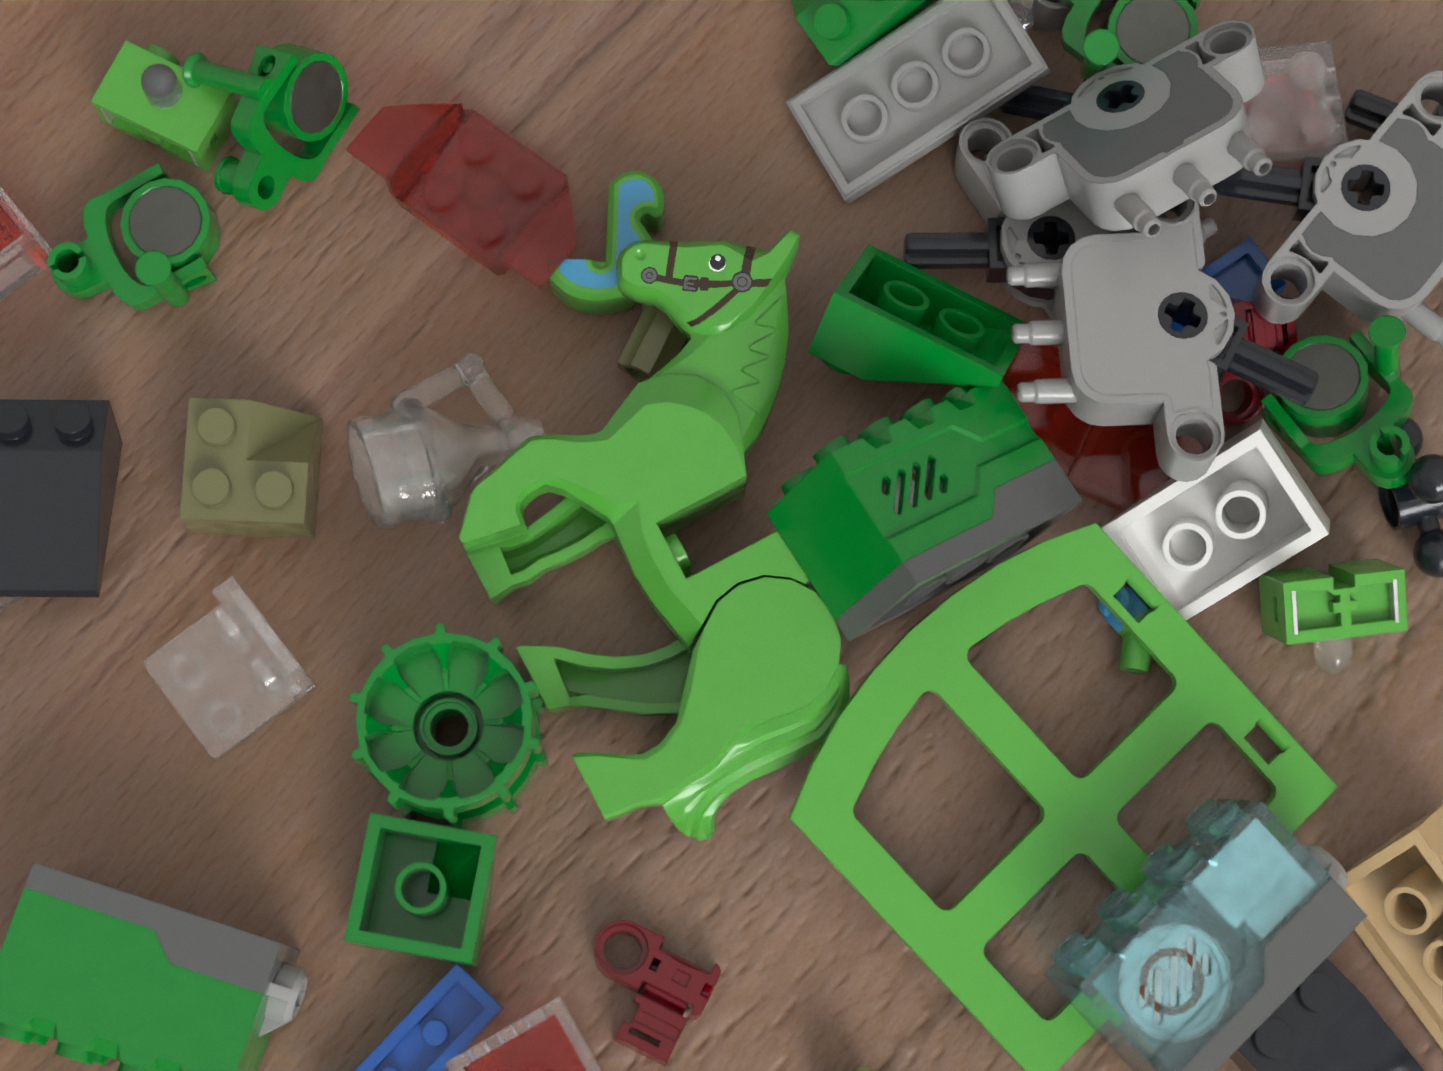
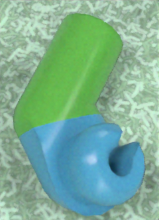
(1133, 656)

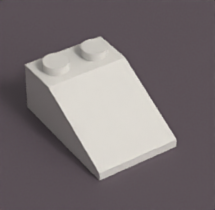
(1224, 528)

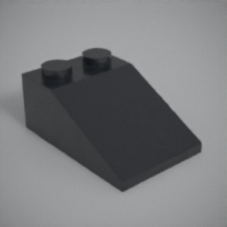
(56, 495)
(1324, 1029)

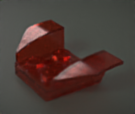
(473, 186)

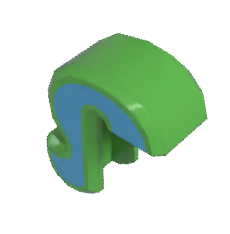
(633, 207)

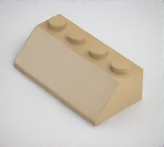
(1403, 902)

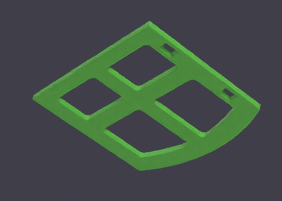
(1074, 811)

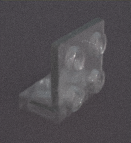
(228, 672)

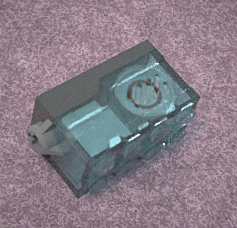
(1206, 939)

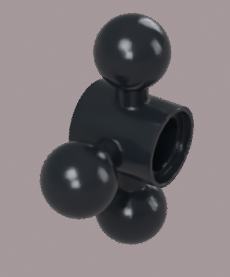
(1419, 504)

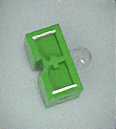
(152, 103)
(1333, 608)

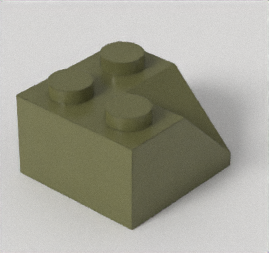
(250, 469)

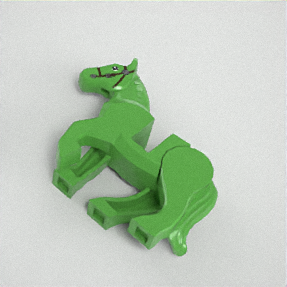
(753, 640)

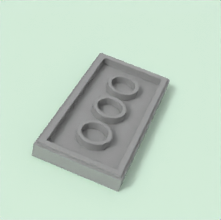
(916, 90)

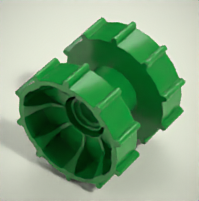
(437, 680)

